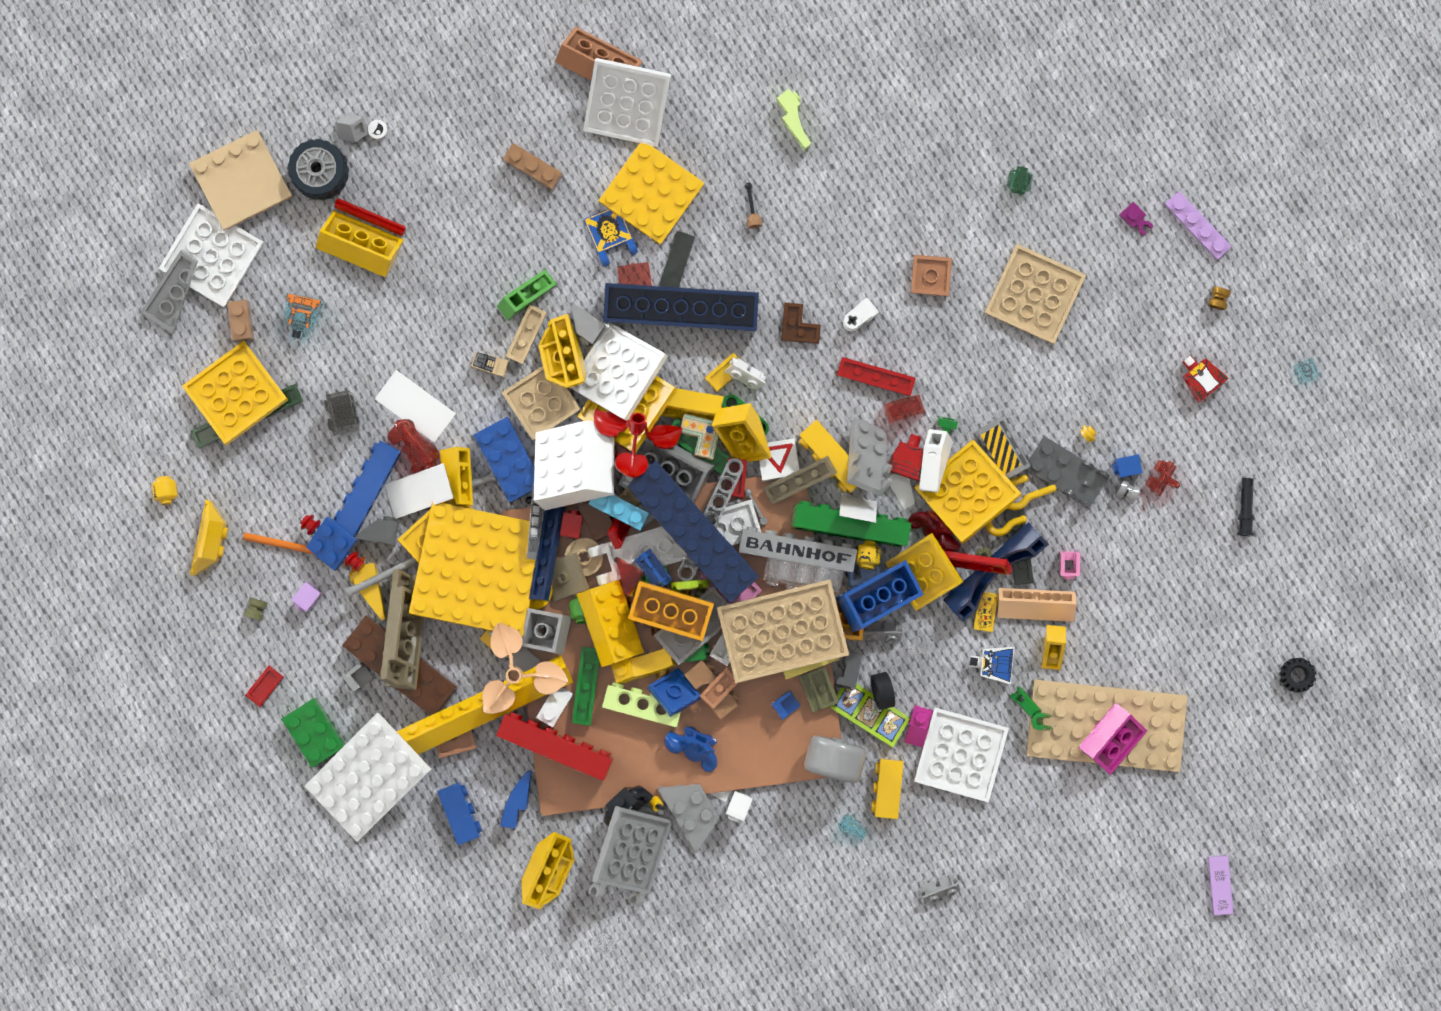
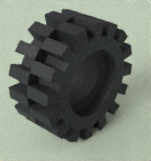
(1286, 675)

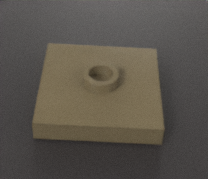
(568, 577)

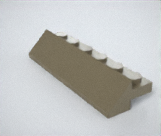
(402, 635)

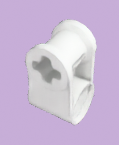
(862, 313)

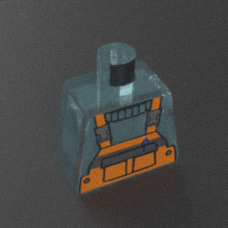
(302, 313)

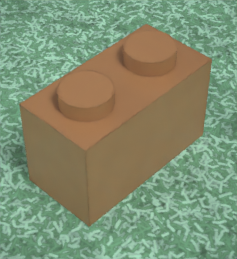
(240, 320)

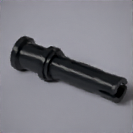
(1245, 517)

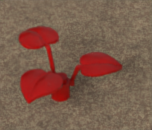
(630, 464)

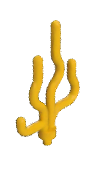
(1017, 506)

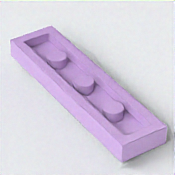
(1198, 225)

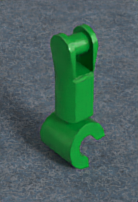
(1031, 709)

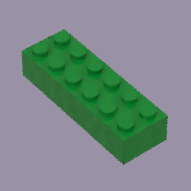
(827, 521)

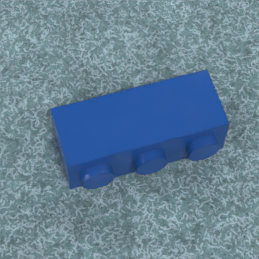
(460, 813)

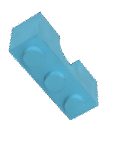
(621, 510)

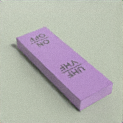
(1220, 885)

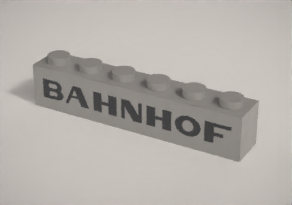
(797, 550)

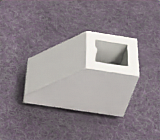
(738, 806)

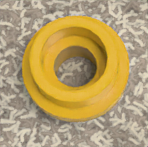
(1088, 433)

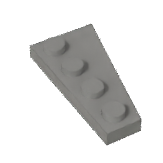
(170, 294)

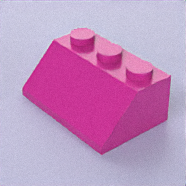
(1113, 738)

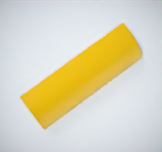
(693, 404)

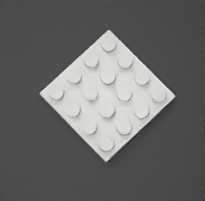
(626, 102)
(220, 254)
(619, 371)
(961, 754)

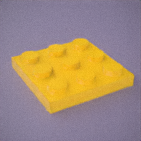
(930, 568)

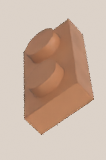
(719, 688)

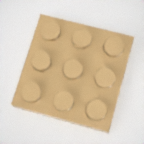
(540, 403)

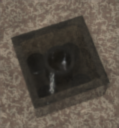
(342, 412)

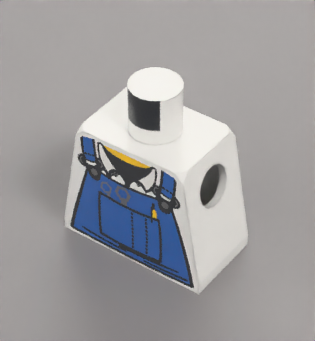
(994, 663)

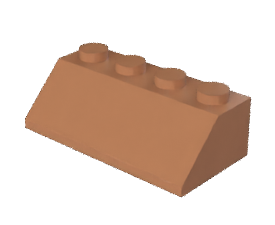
(581, 50)

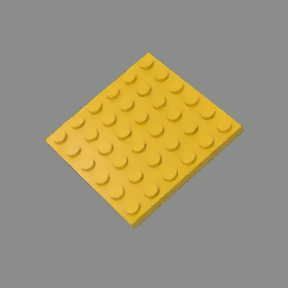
(473, 569)

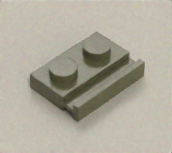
(818, 689)

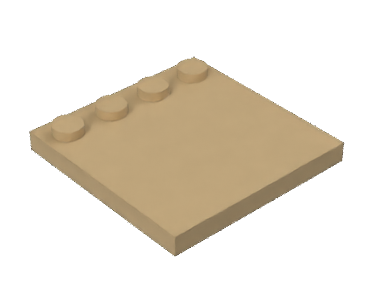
(240, 180)
(1035, 294)

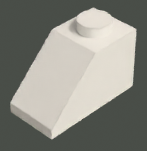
(554, 706)

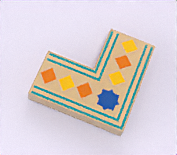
(705, 433)

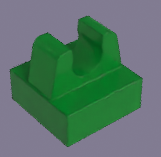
(947, 423)

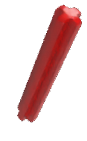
(370, 217)

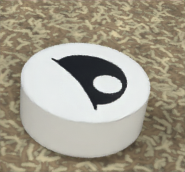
(377, 129)

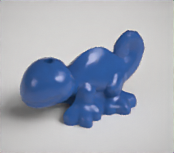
(695, 747)

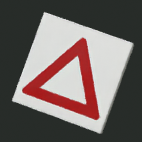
(782, 461)

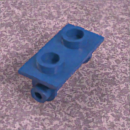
(653, 568)

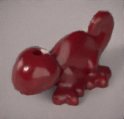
(933, 524)

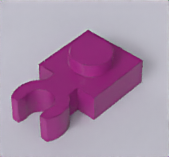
(1134, 217)

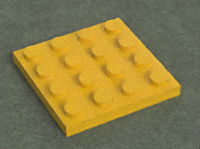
(651, 192)
(235, 393)
(651, 406)
(970, 492)

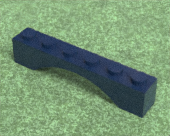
(966, 597)

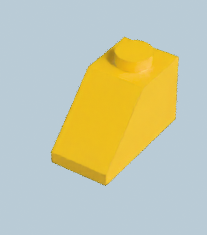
(1053, 647)

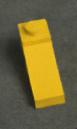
(642, 666)

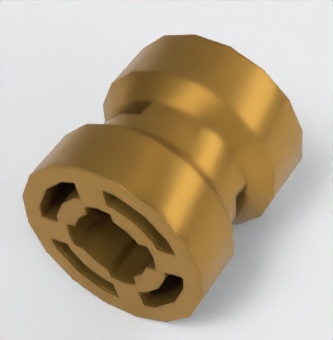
(1219, 298)

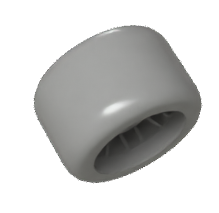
(835, 758)

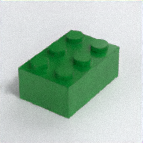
(313, 732)

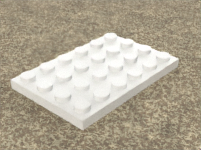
(367, 777)

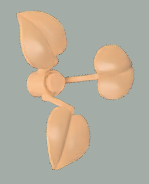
(496, 694)

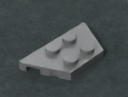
(691, 810)

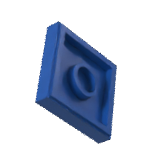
(674, 692)

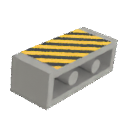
(1003, 447)

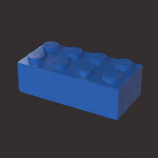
(507, 459)
(879, 596)

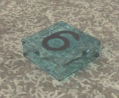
(1306, 370)

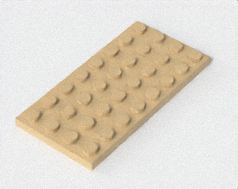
(1081, 707)

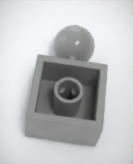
(556, 635)

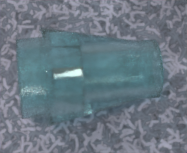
(852, 826)

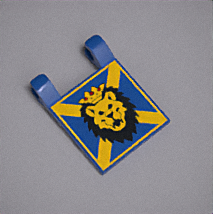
(609, 232)

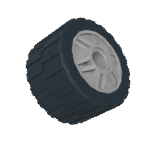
(325, 182)

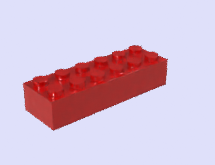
(555, 747)

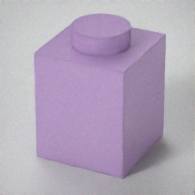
(306, 597)

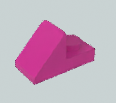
(918, 726)

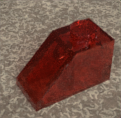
(903, 408)

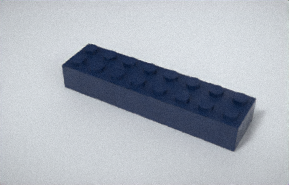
(681, 306)
(693, 532)

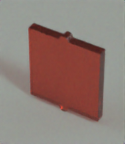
(635, 274)

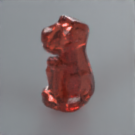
(418, 449)

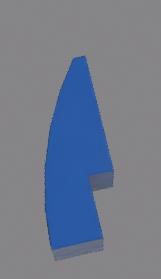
(517, 800)

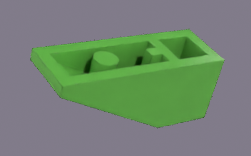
(526, 294)

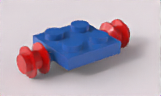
(332, 543)

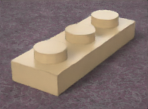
(526, 334)

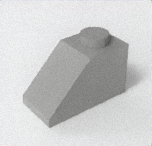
(586, 326)

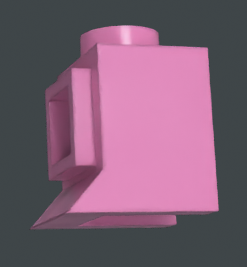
(1069, 555)

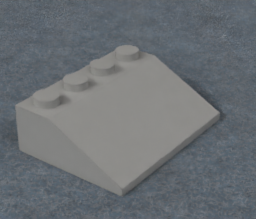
(682, 466)

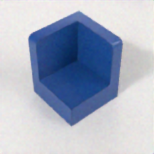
(785, 704)

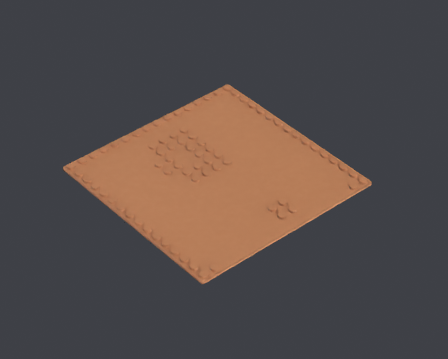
(752, 739)

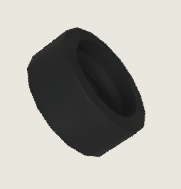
(882, 690)

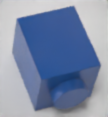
(1127, 466)

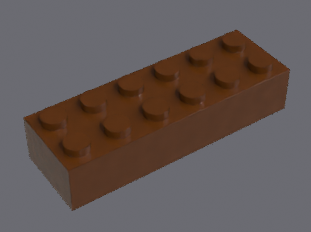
(432, 686)

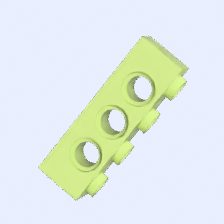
(612, 702)

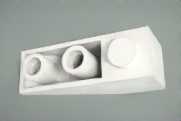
(935, 457)

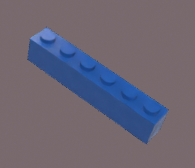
(367, 487)

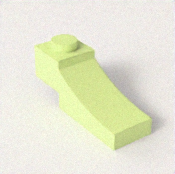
(790, 103)

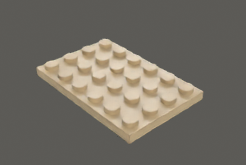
(782, 631)

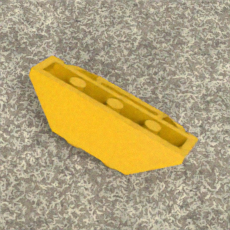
(562, 353)
(209, 539)
(547, 870)

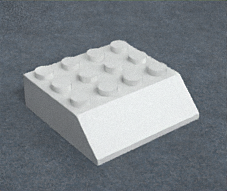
(572, 465)

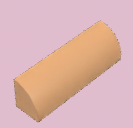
(1036, 604)

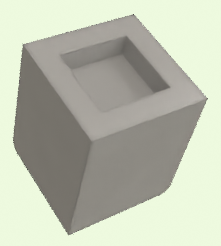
(351, 127)
(358, 677)

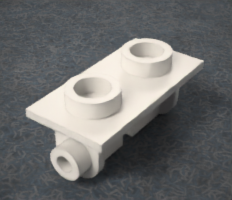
(738, 370)

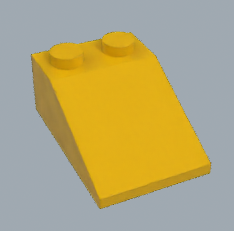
(742, 432)

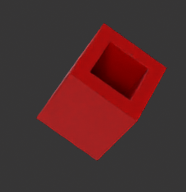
(571, 524)

